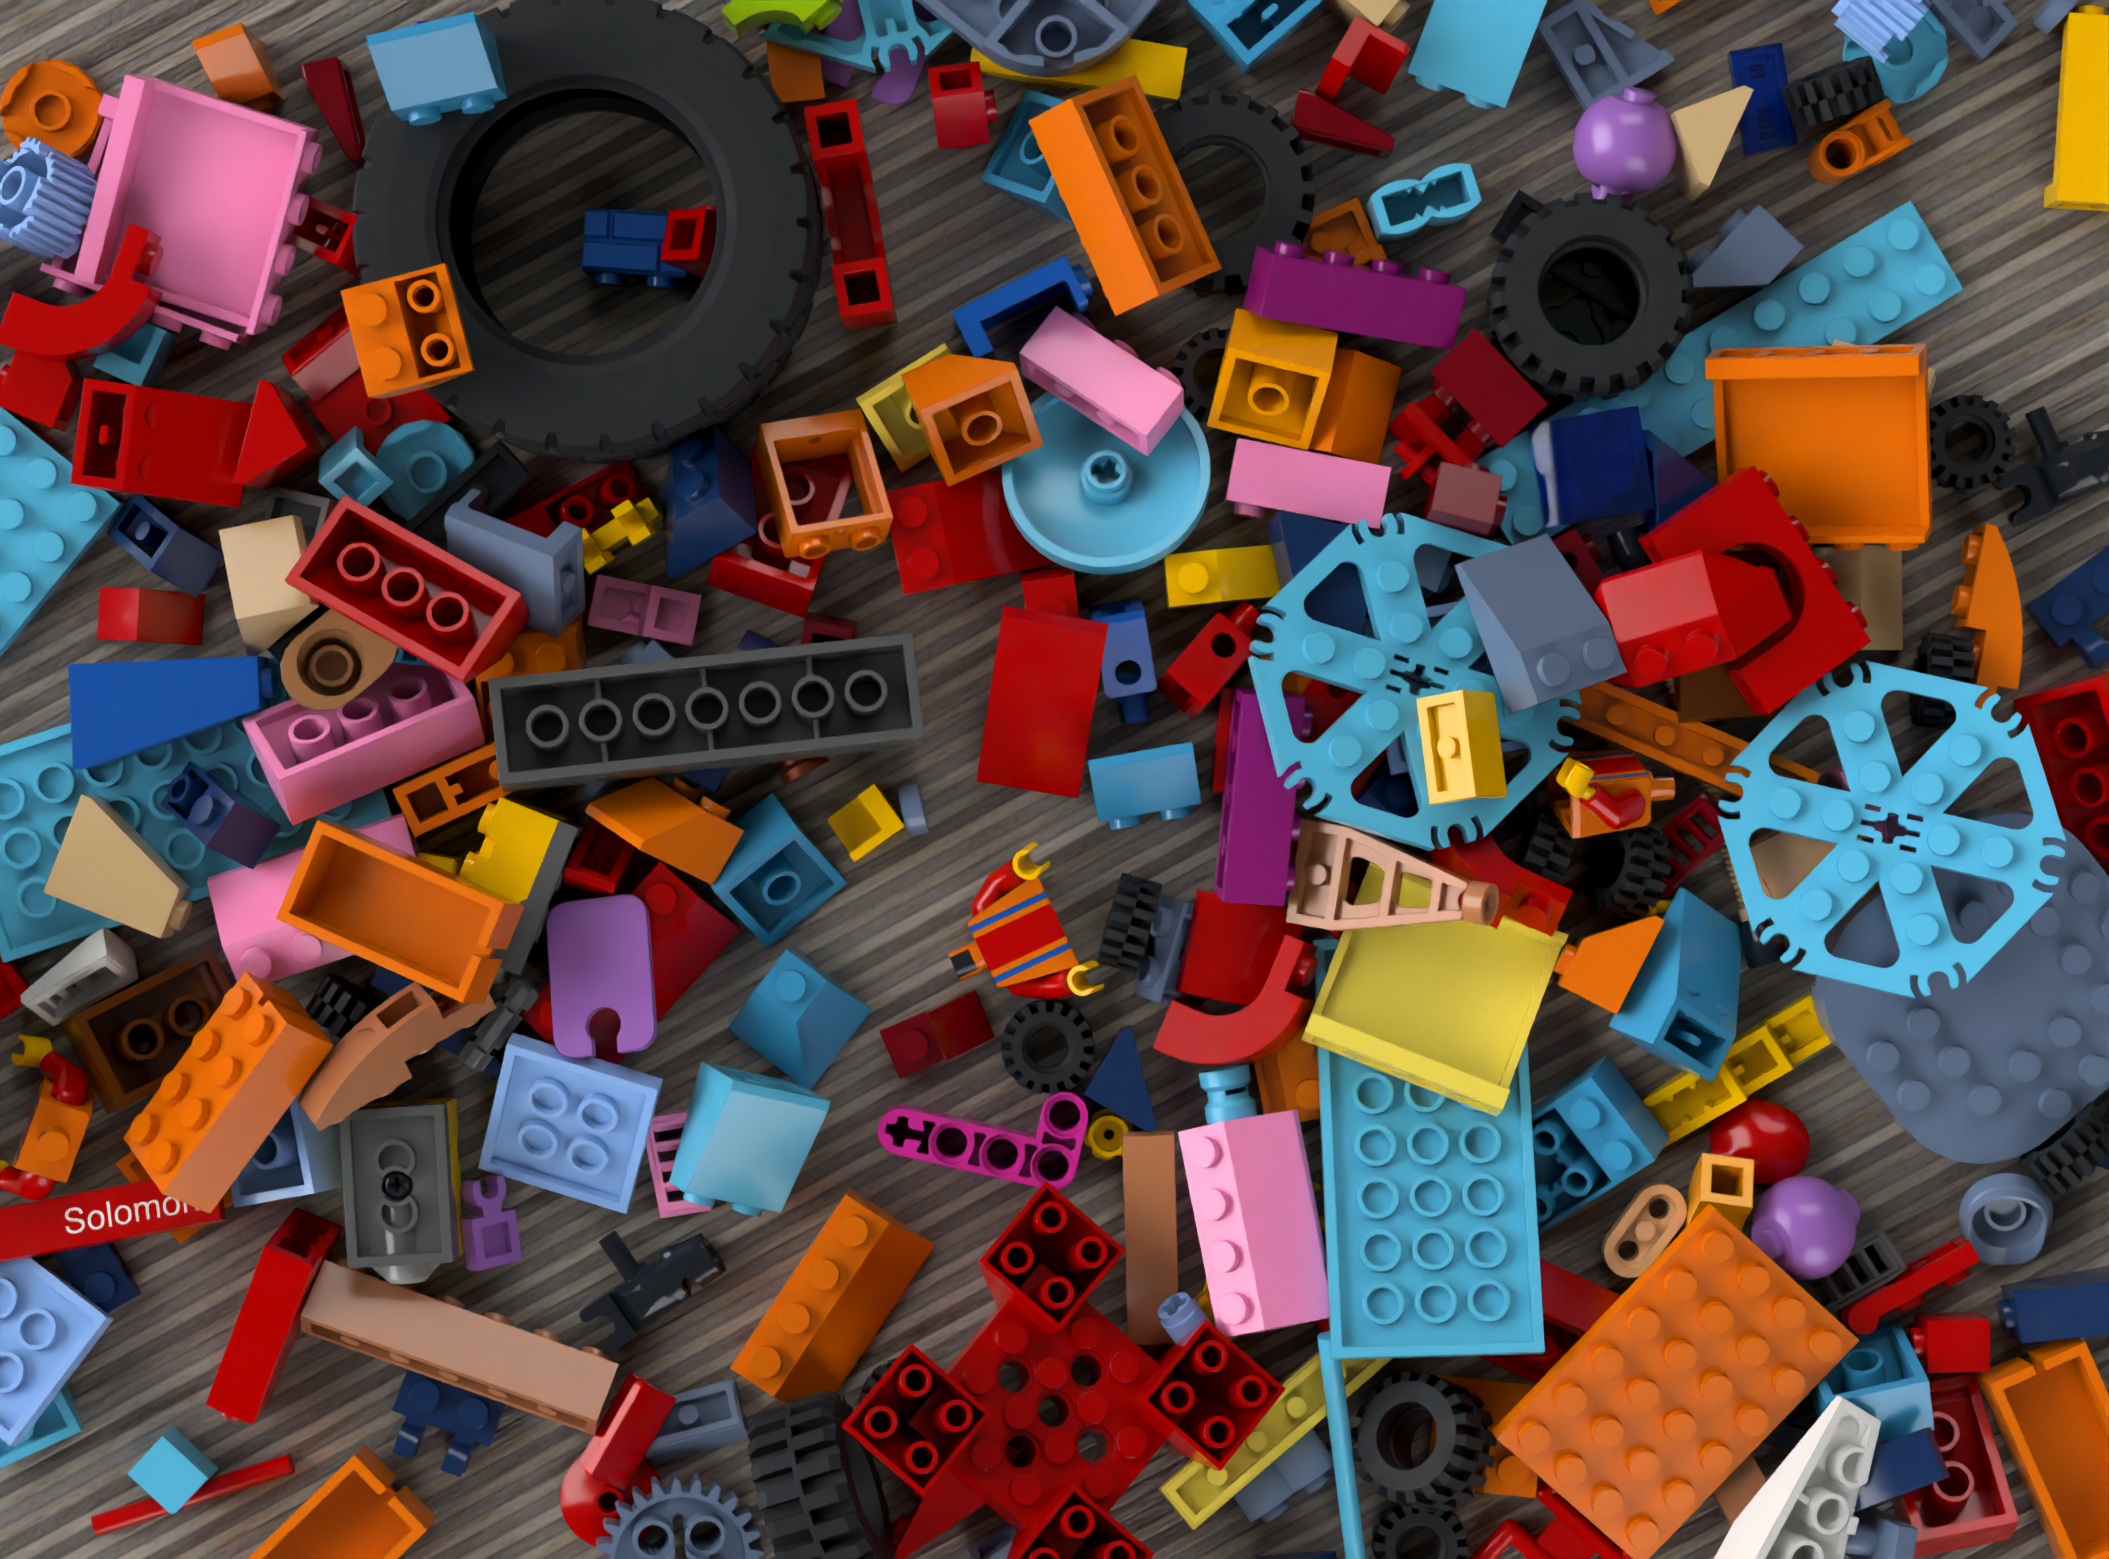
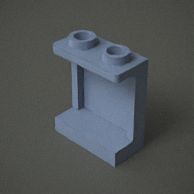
(540, 568)

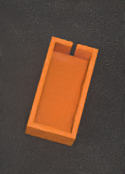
(400, 912)
(227, 1092)
(2058, 1438)
(352, 1517)

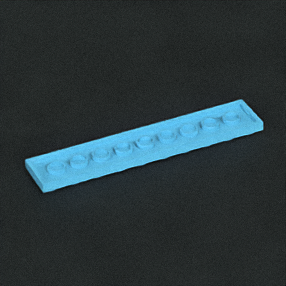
(1846, 293)

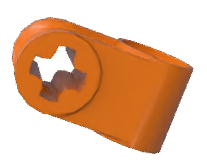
(1864, 141)

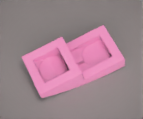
(642, 609)

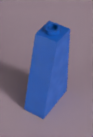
(149, 704)

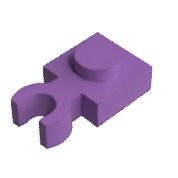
(491, 1232)

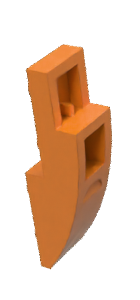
(1991, 609)

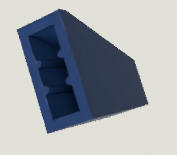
(1339, 596)
(2057, 1306)

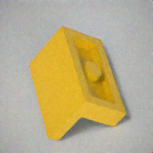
(1461, 746)

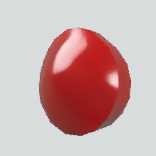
(1764, 1134)

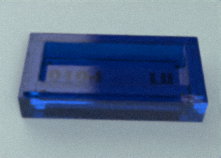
(1765, 121)

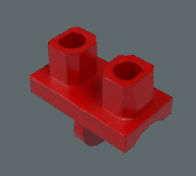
(1425, 444)

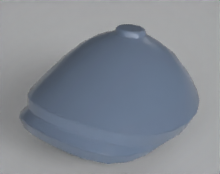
(2006, 1218)

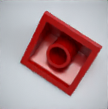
(276, 440)

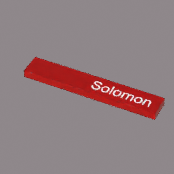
(95, 1220)

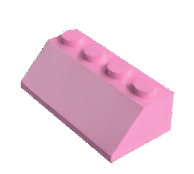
(380, 737)
(250, 900)
(1257, 1223)

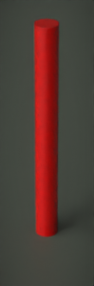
(211, 1489)

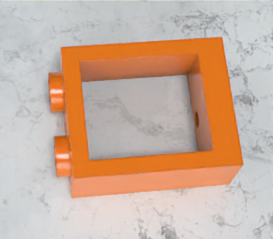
(816, 438)

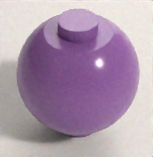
(1625, 144)
(1805, 1226)

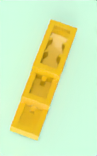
(1155, 65)
(1752, 1062)

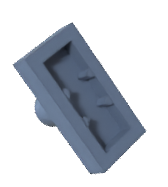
(1881, 1537)

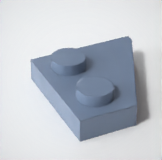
(1598, 53)

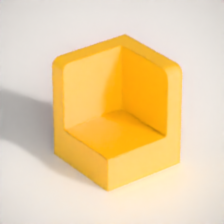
(866, 822)

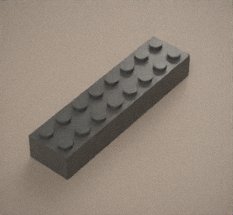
(706, 712)

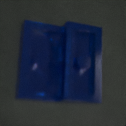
(1591, 467)

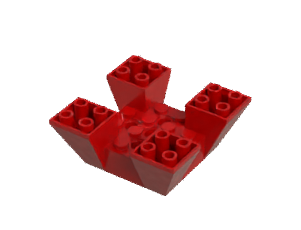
(1040, 1271)

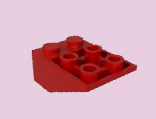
(159, 443)

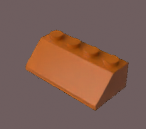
(1124, 194)
(832, 1301)

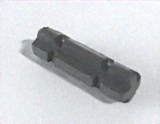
(498, 1024)

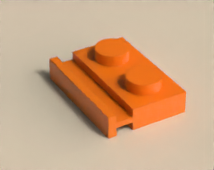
(1290, 1079)

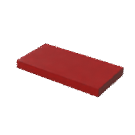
(1041, 701)

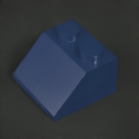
(706, 500)

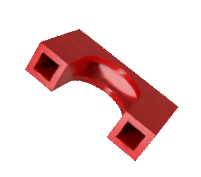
(851, 214)
(1822, 624)

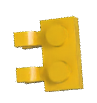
(630, 524)

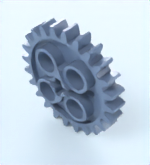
(695, 1505)

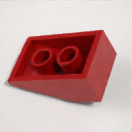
(957, 534)
(757, 564)
(1976, 1500)

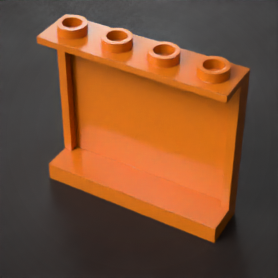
(1836, 435)

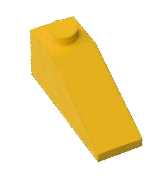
(1220, 576)

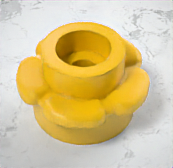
(1094, 1135)

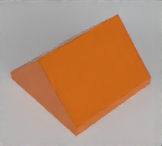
(1355, 407)

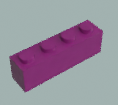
(1353, 296)
(1257, 807)

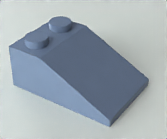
(1538, 624)

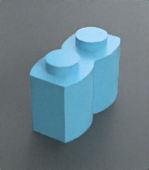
(1436, 200)

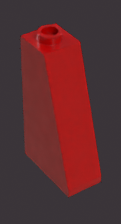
(271, 1315)

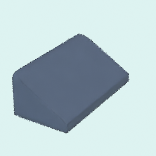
(700, 1422)

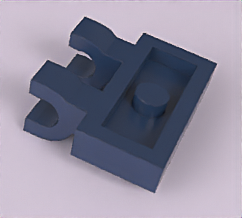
(2073, 605)
(449, 1408)

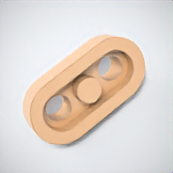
(1647, 1232)

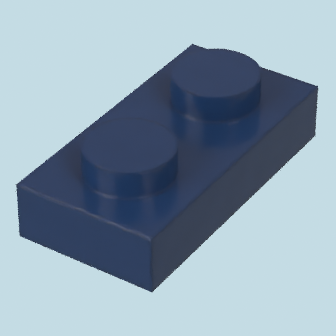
(99, 1275)

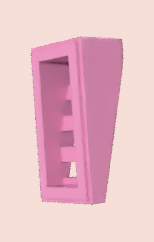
(655, 1147)

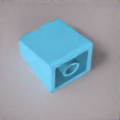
(1475, 47)
(745, 1139)

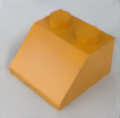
(1272, 379)

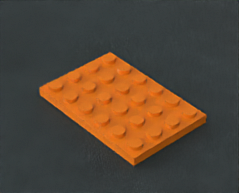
(1675, 1385)

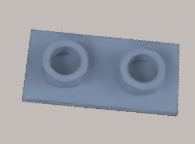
(1161, 967)

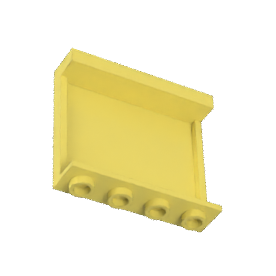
(1435, 998)

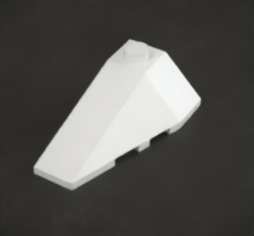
(1812, 1494)

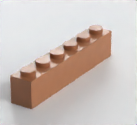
(460, 1346)

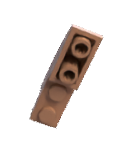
(374, 1052)

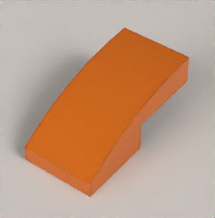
(794, 73)

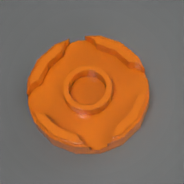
(53, 105)

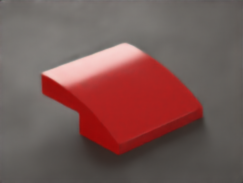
(1231, 948)

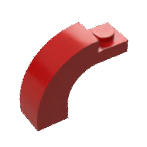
(98, 322)
(1522, 893)
(1256, 1029)

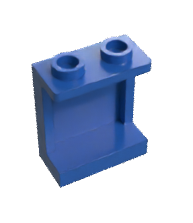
(1017, 298)

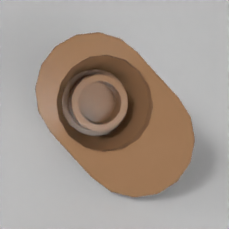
(334, 662)

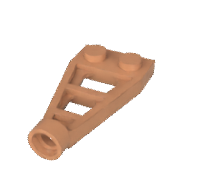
(1323, 878)

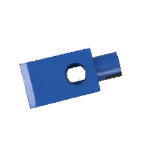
(1125, 641)

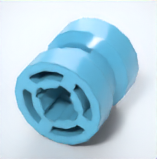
(1231, 1104)

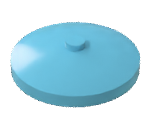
(1099, 500)

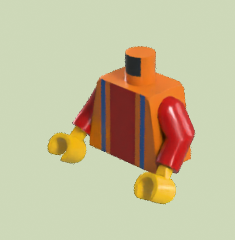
(1604, 791)
(1021, 936)
(54, 1124)

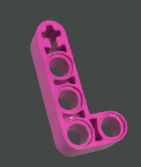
(982, 1134)

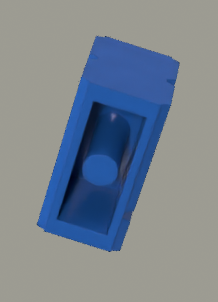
(627, 246)

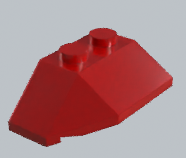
(1689, 614)

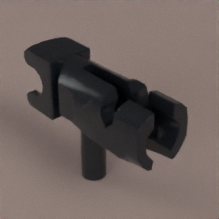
(2059, 475)
(650, 1288)

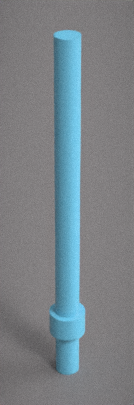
(1341, 1451)

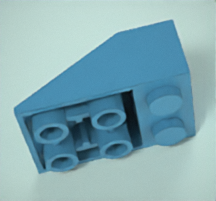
(1251, 28)
(1686, 990)
(1589, 1140)

